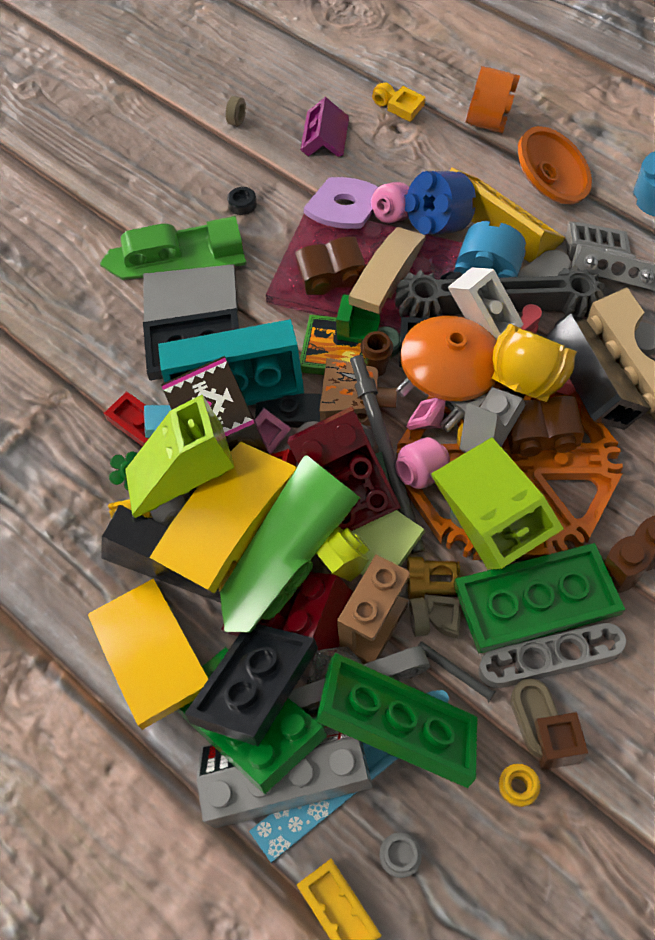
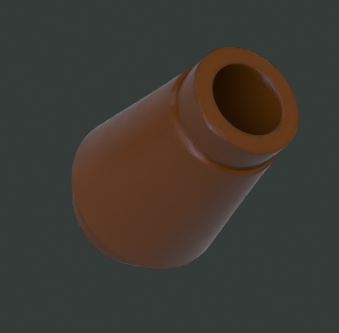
(377, 350)

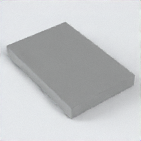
(189, 292)

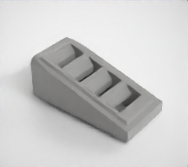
(594, 237)

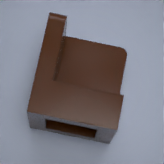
(560, 740)

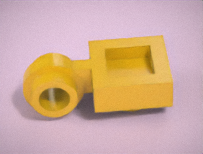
(402, 103)

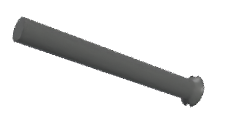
(458, 672)

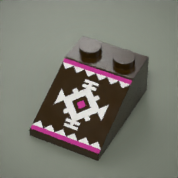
(225, 398)

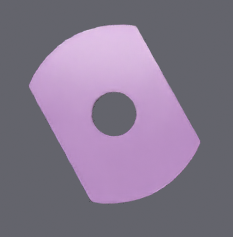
(326, 211)

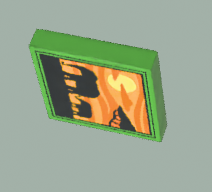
(322, 343)

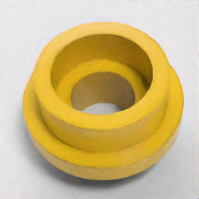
(528, 776)

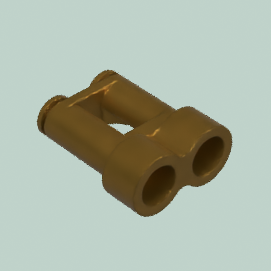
(419, 577)

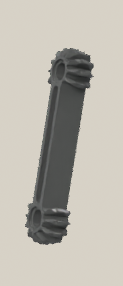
(568, 292)

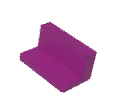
(325, 126)

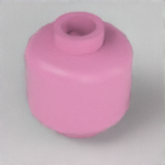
(389, 202)
(419, 460)

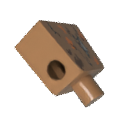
(340, 392)

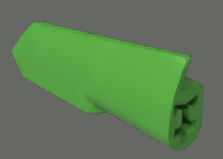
(165, 249)
(284, 545)

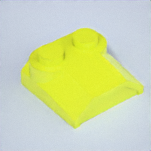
(344, 553)

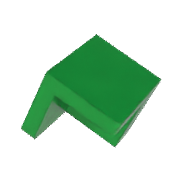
(354, 322)

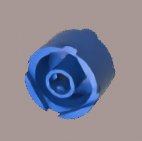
(440, 202)

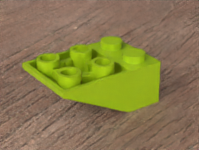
(178, 456)
(496, 504)

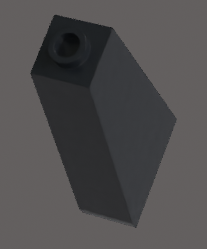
(597, 375)
(132, 541)

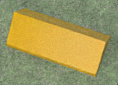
(498, 209)

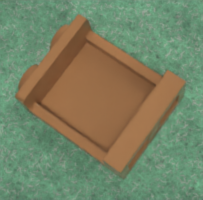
(373, 610)

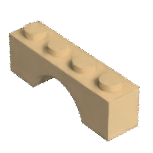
(614, 322)

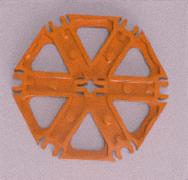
(583, 463)

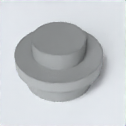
(400, 855)

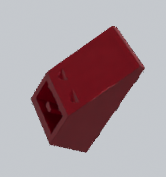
(347, 454)
(313, 610)

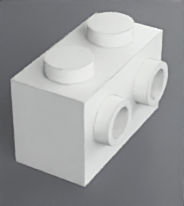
(485, 300)

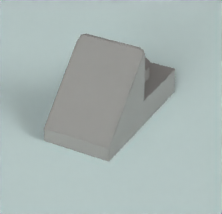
(492, 419)

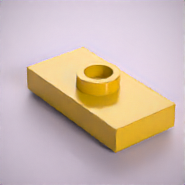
(337, 905)

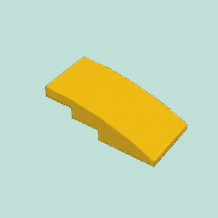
(223, 517)
(148, 653)

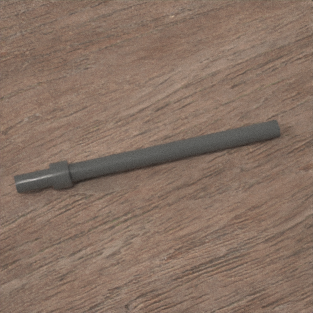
(367, 391)

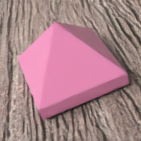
(427, 414)
(271, 428)

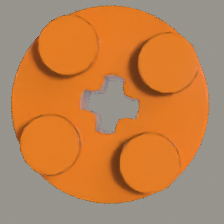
(492, 99)

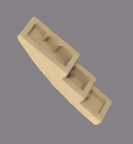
(386, 269)

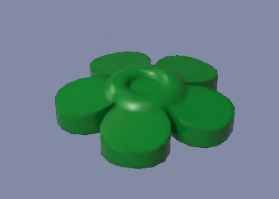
(120, 463)

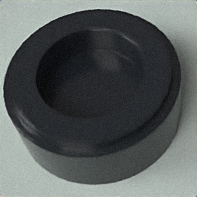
(242, 200)

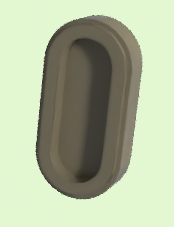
(531, 701)

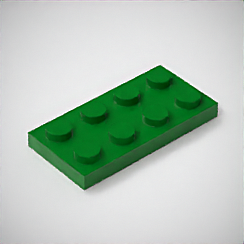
(537, 597)
(399, 720)
(282, 748)

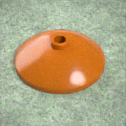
(554, 165)
(449, 358)

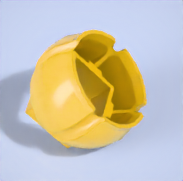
(531, 363)

